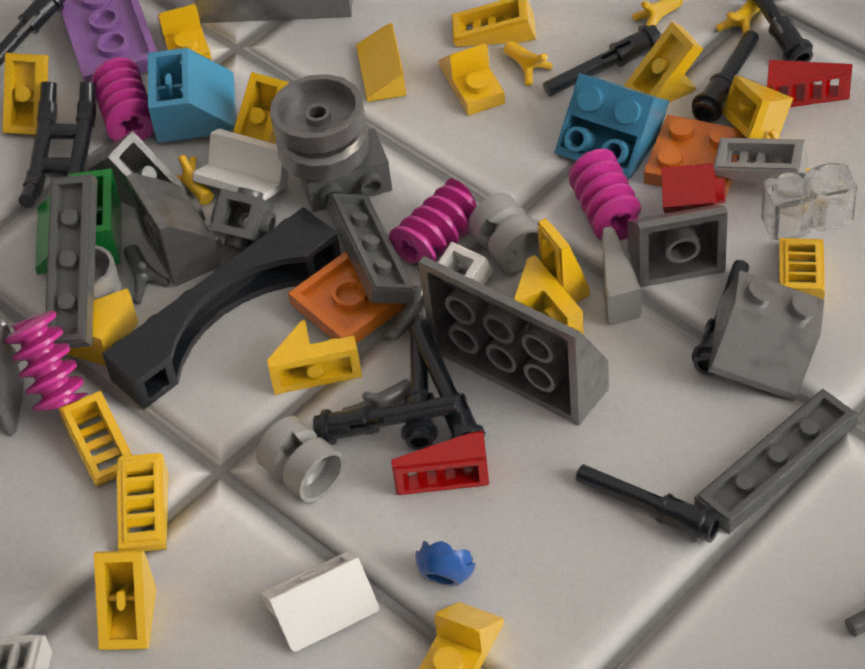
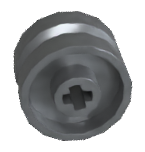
(320, 127)

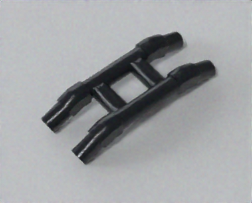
(48, 129)

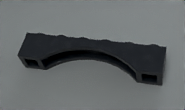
(153, 355)

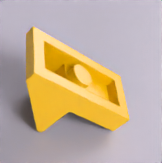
(183, 30)
(665, 65)
(473, 79)
(22, 91)
(255, 109)
(545, 294)
(306, 365)
(462, 637)

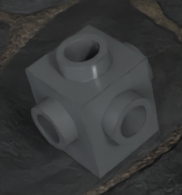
(231, 211)

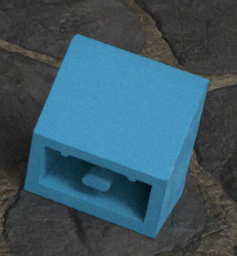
(189, 95)
(611, 119)

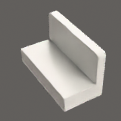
(244, 163)
(321, 601)

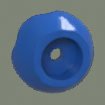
(443, 564)

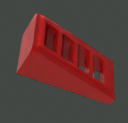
(790, 76)
(443, 466)

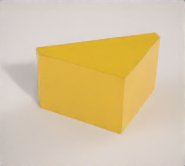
(755, 108)
(112, 320)
(123, 599)

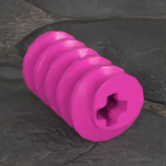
(122, 98)
(604, 192)
(434, 223)
(45, 362)

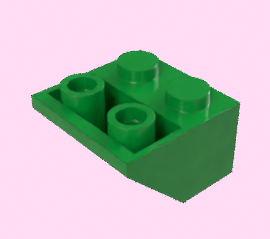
(107, 220)

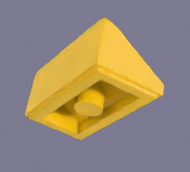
(381, 65)

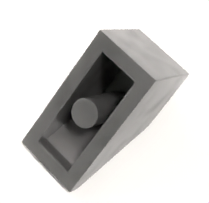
(133, 156)

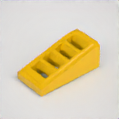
(505, 19)
(802, 250)
(561, 262)
(82, 412)
(136, 475)

